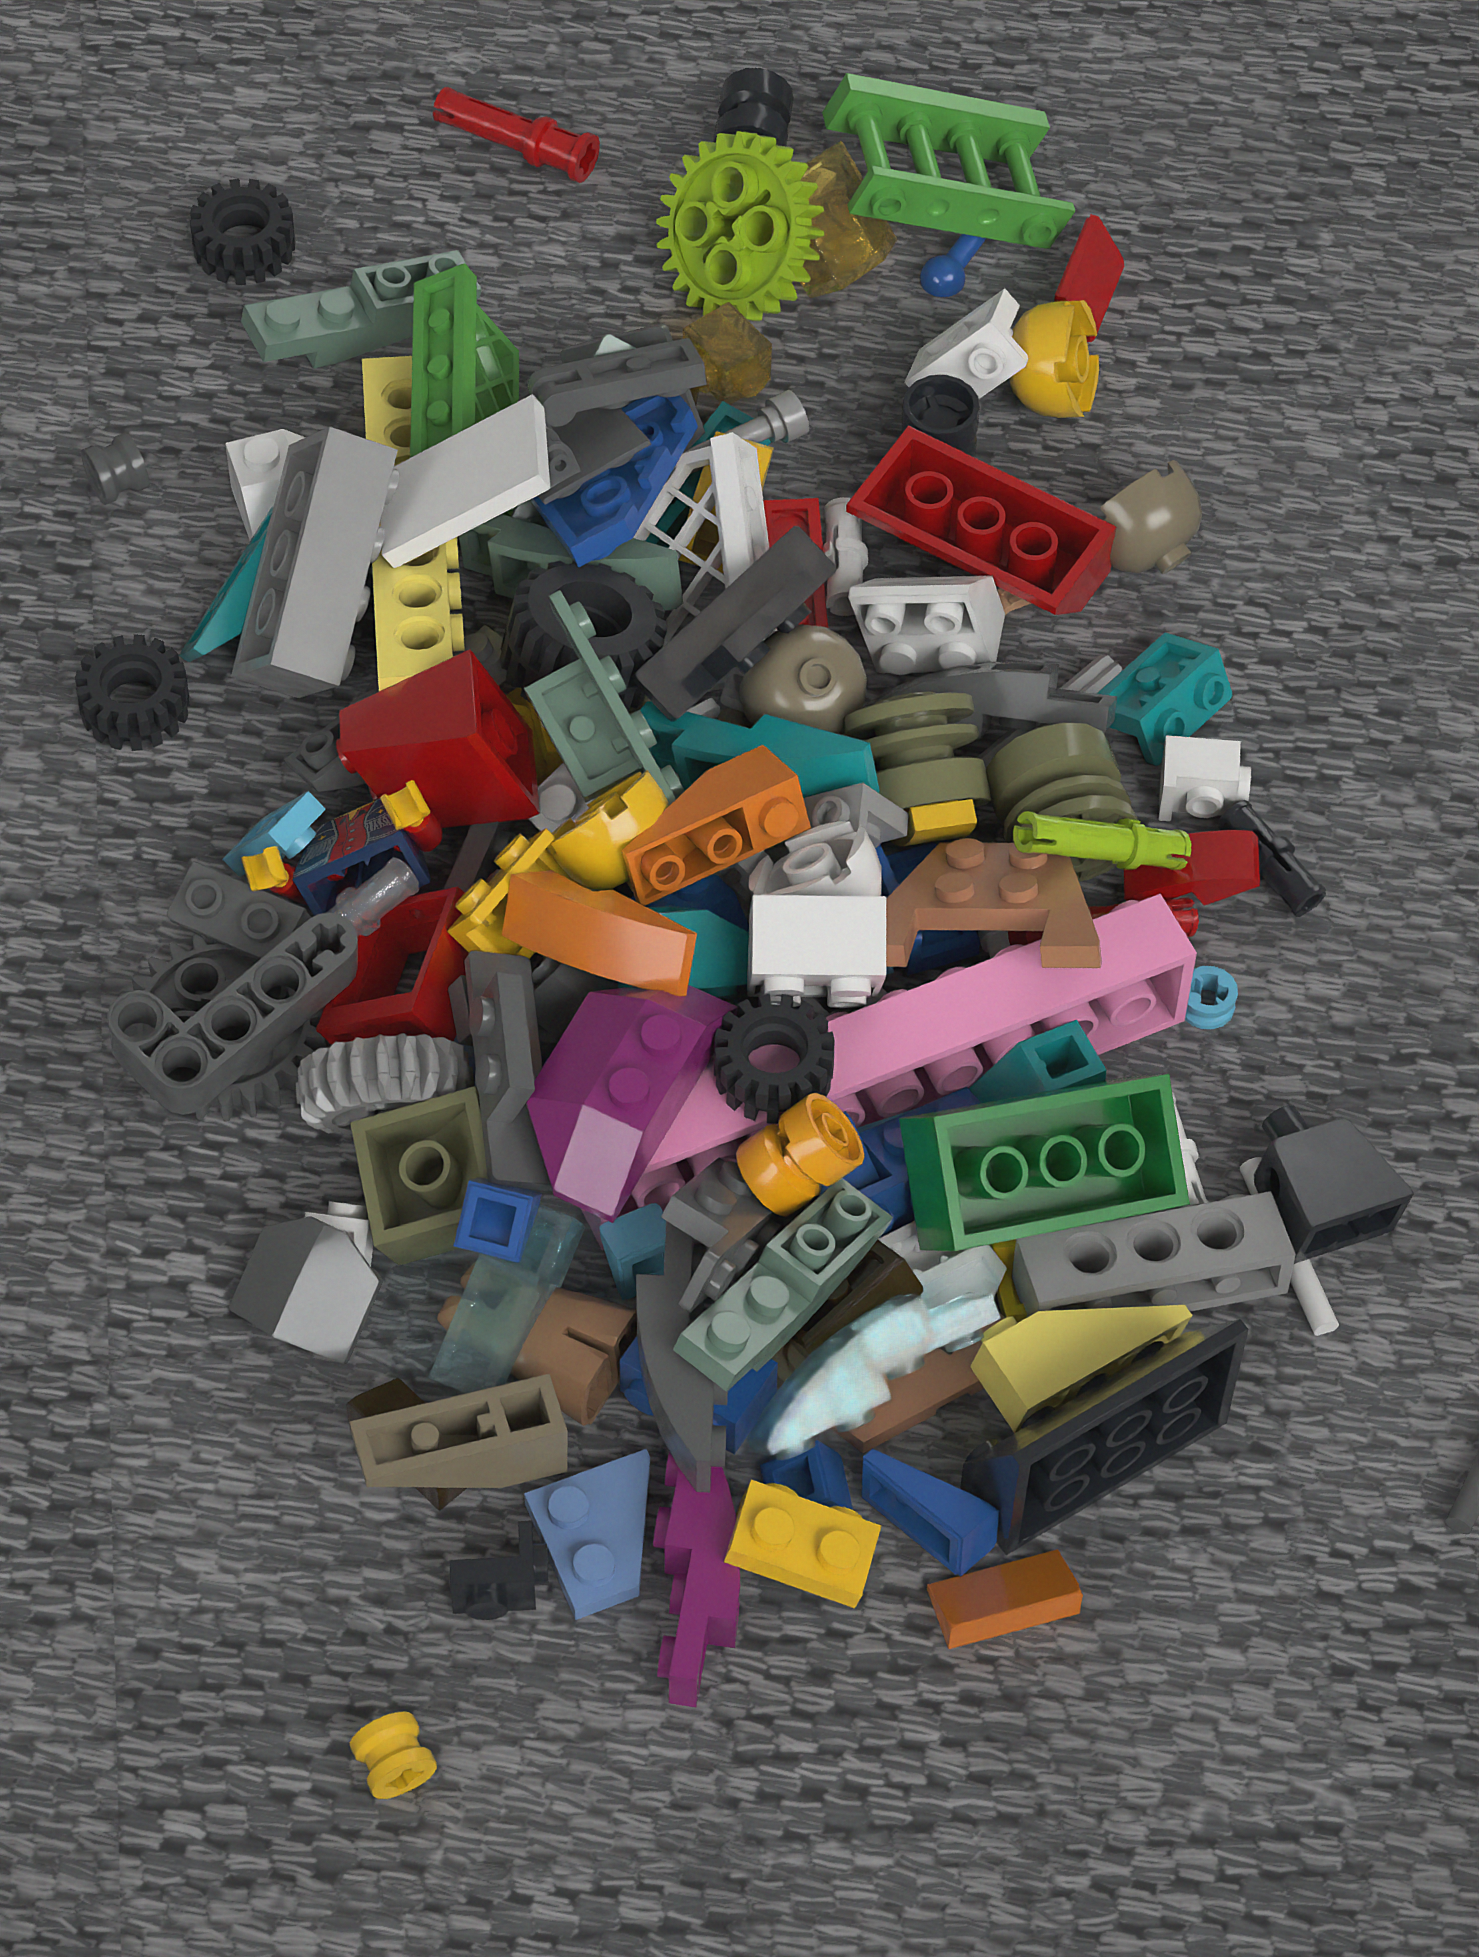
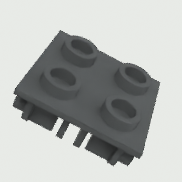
(587, 447)

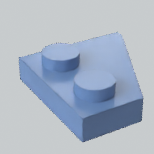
(595, 1531)

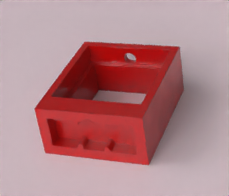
(369, 1001)

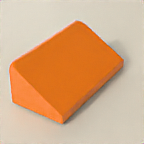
(1005, 1598)

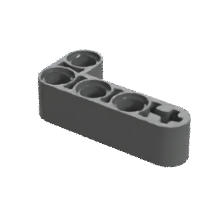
(238, 1005)

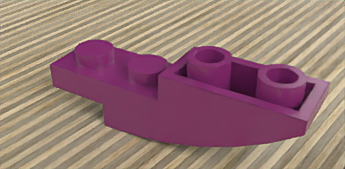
(703, 1586)

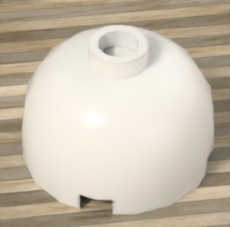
(822, 863)

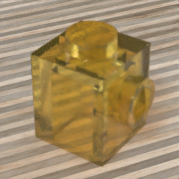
(733, 354)

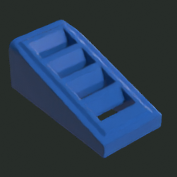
(934, 1514)

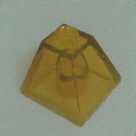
(850, 241)

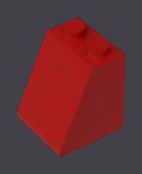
(450, 736)

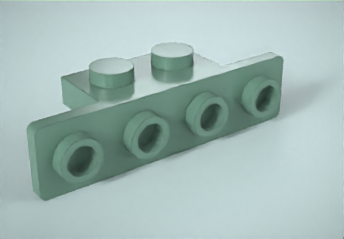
(588, 717)

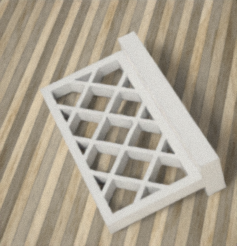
(739, 519)

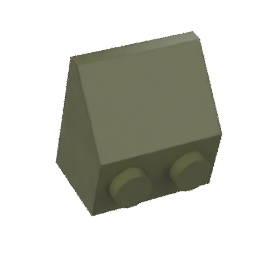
(418, 1172)

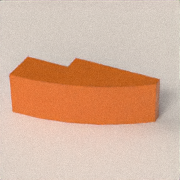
(598, 932)

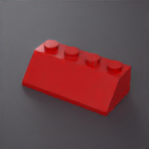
(987, 522)

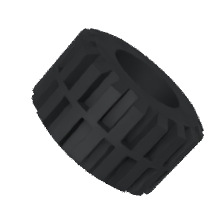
(621, 612)

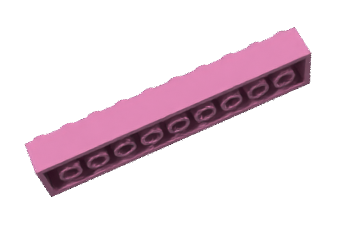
(948, 1036)

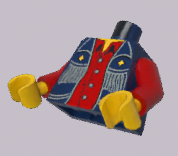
(351, 851)

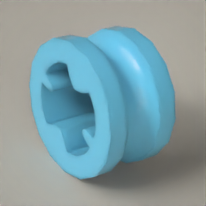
(1226, 994)

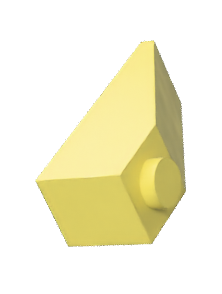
(1059, 1351)

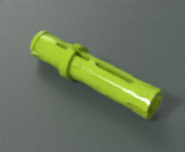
(1122, 842)

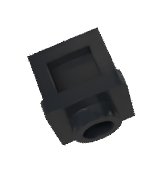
(502, 1584)

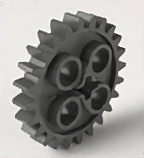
(214, 969)

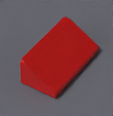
(1092, 270)

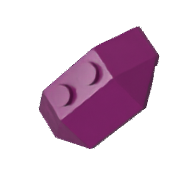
(619, 1088)

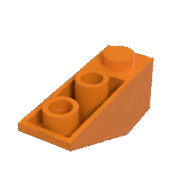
(717, 823)

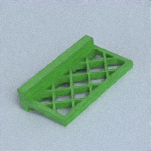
(459, 360)

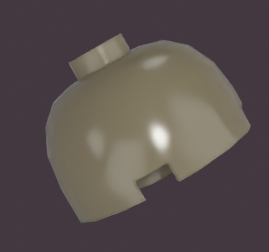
(1154, 521)
(805, 679)

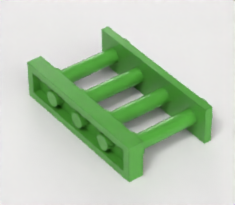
(956, 125)

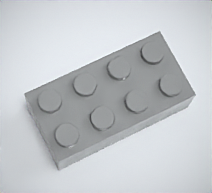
(316, 563)

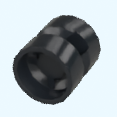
(755, 103)
(944, 410)

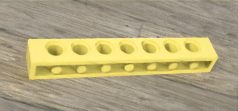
(417, 597)

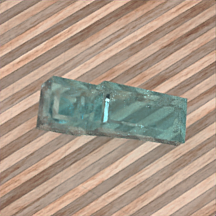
(504, 1305)

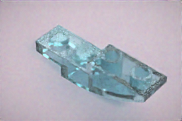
(845, 1377)

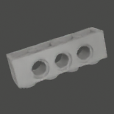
(1247, 1263)

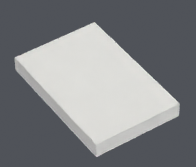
(467, 481)

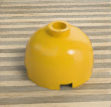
(1059, 370)
(594, 844)

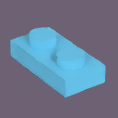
(285, 828)

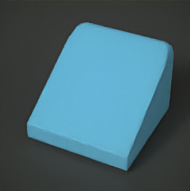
(635, 1246)

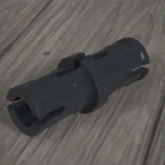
(1276, 860)

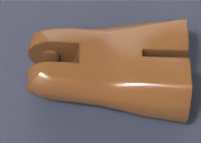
(576, 1343)

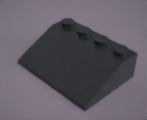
(1107, 1432)

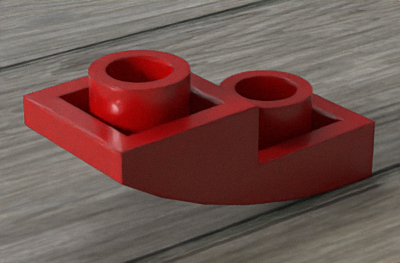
(1218, 868)

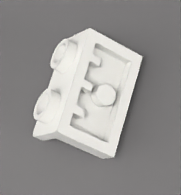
(975, 348)

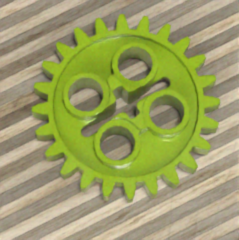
(740, 225)

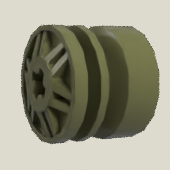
(916, 748)
(1062, 774)

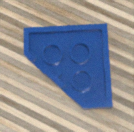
(615, 502)

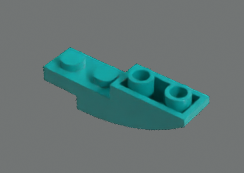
(817, 756)

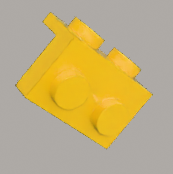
(485, 904)
(802, 1542)

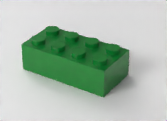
(1044, 1162)

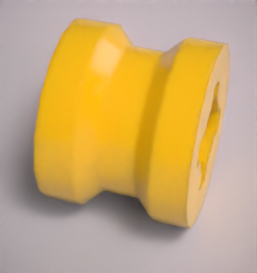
(393, 1755)

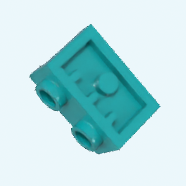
(1168, 692)

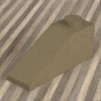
(467, 1439)

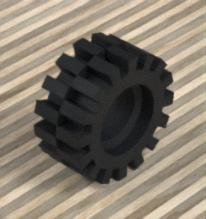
(242, 255)
(127, 665)
(772, 1026)

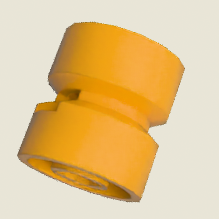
(806, 1150)

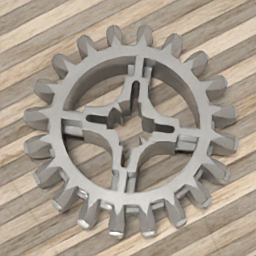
(377, 1077)

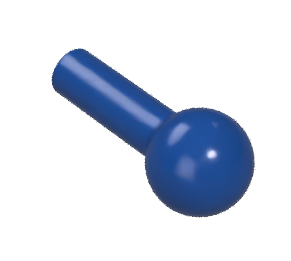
(945, 273)

